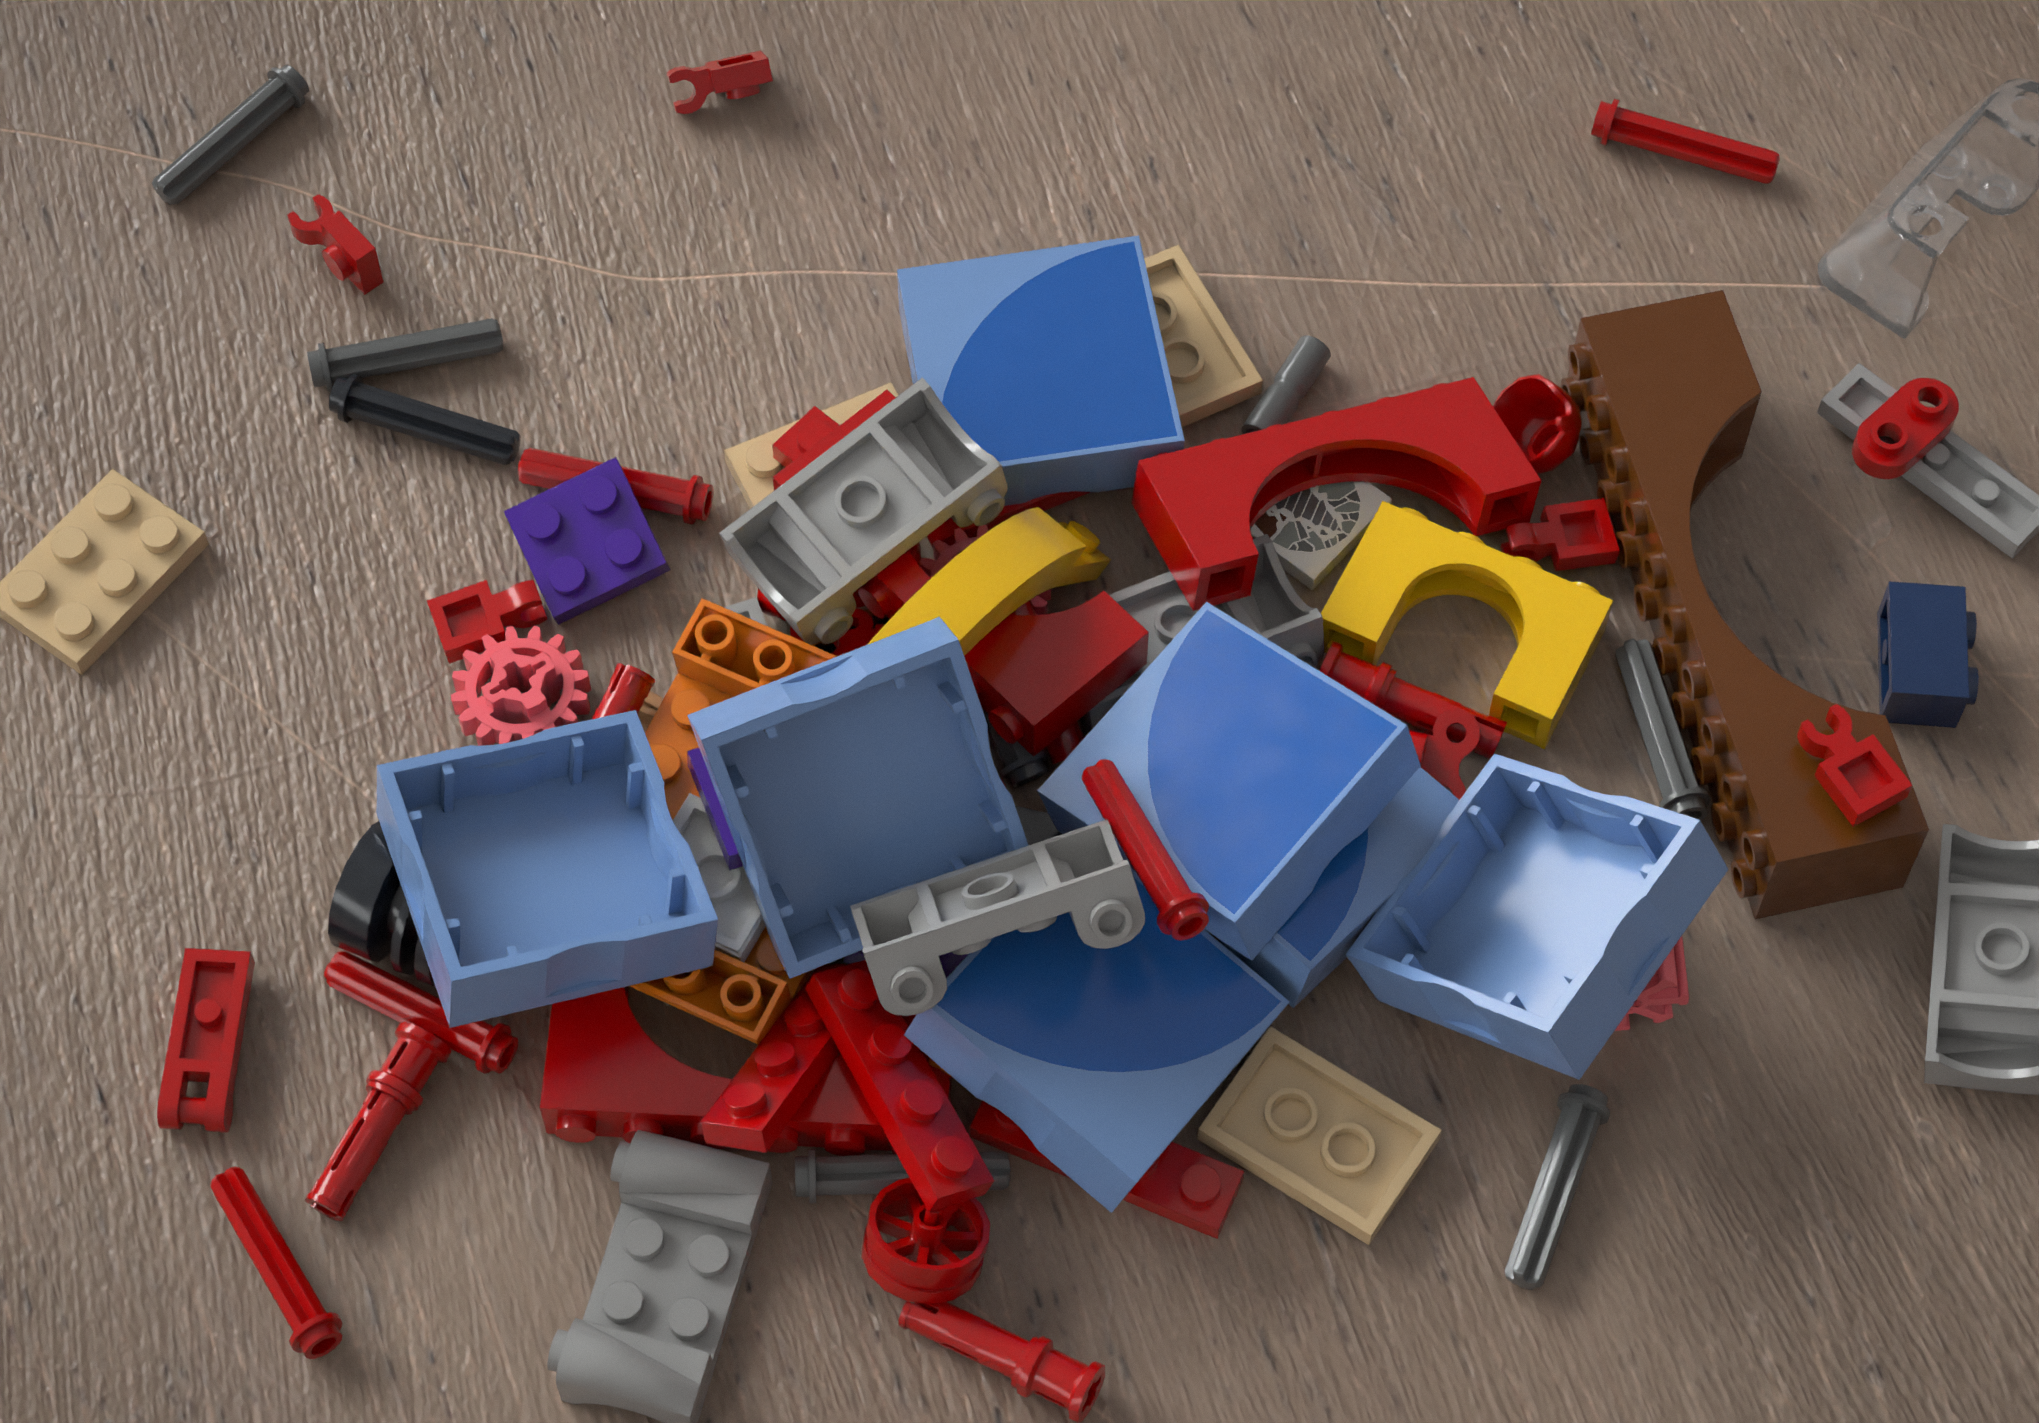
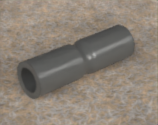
(1289, 385)

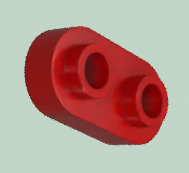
(1909, 424)

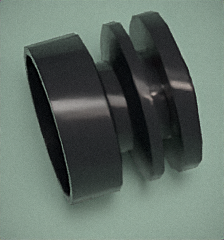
(372, 912)

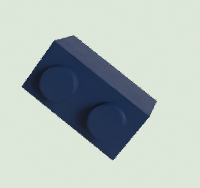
(1925, 654)

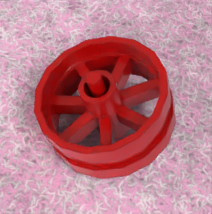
(910, 1263)

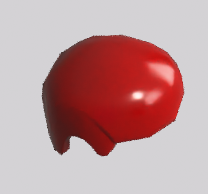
(1541, 420)

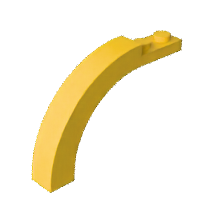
(1001, 574)

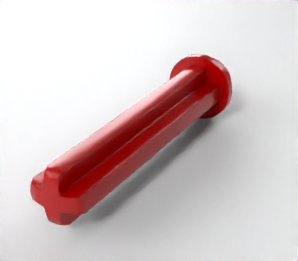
(1684, 143)
(653, 490)
(1180, 910)
(486, 1044)
(312, 1327)

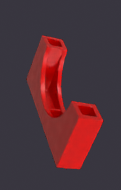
(1427, 441)
(1030, 669)
(614, 1080)

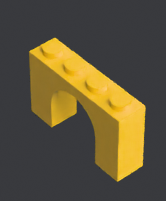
(1414, 559)

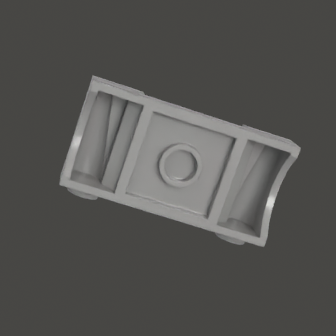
(863, 510)
(1270, 611)
(1006, 893)
(1985, 966)
(664, 1279)

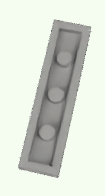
(1949, 473)

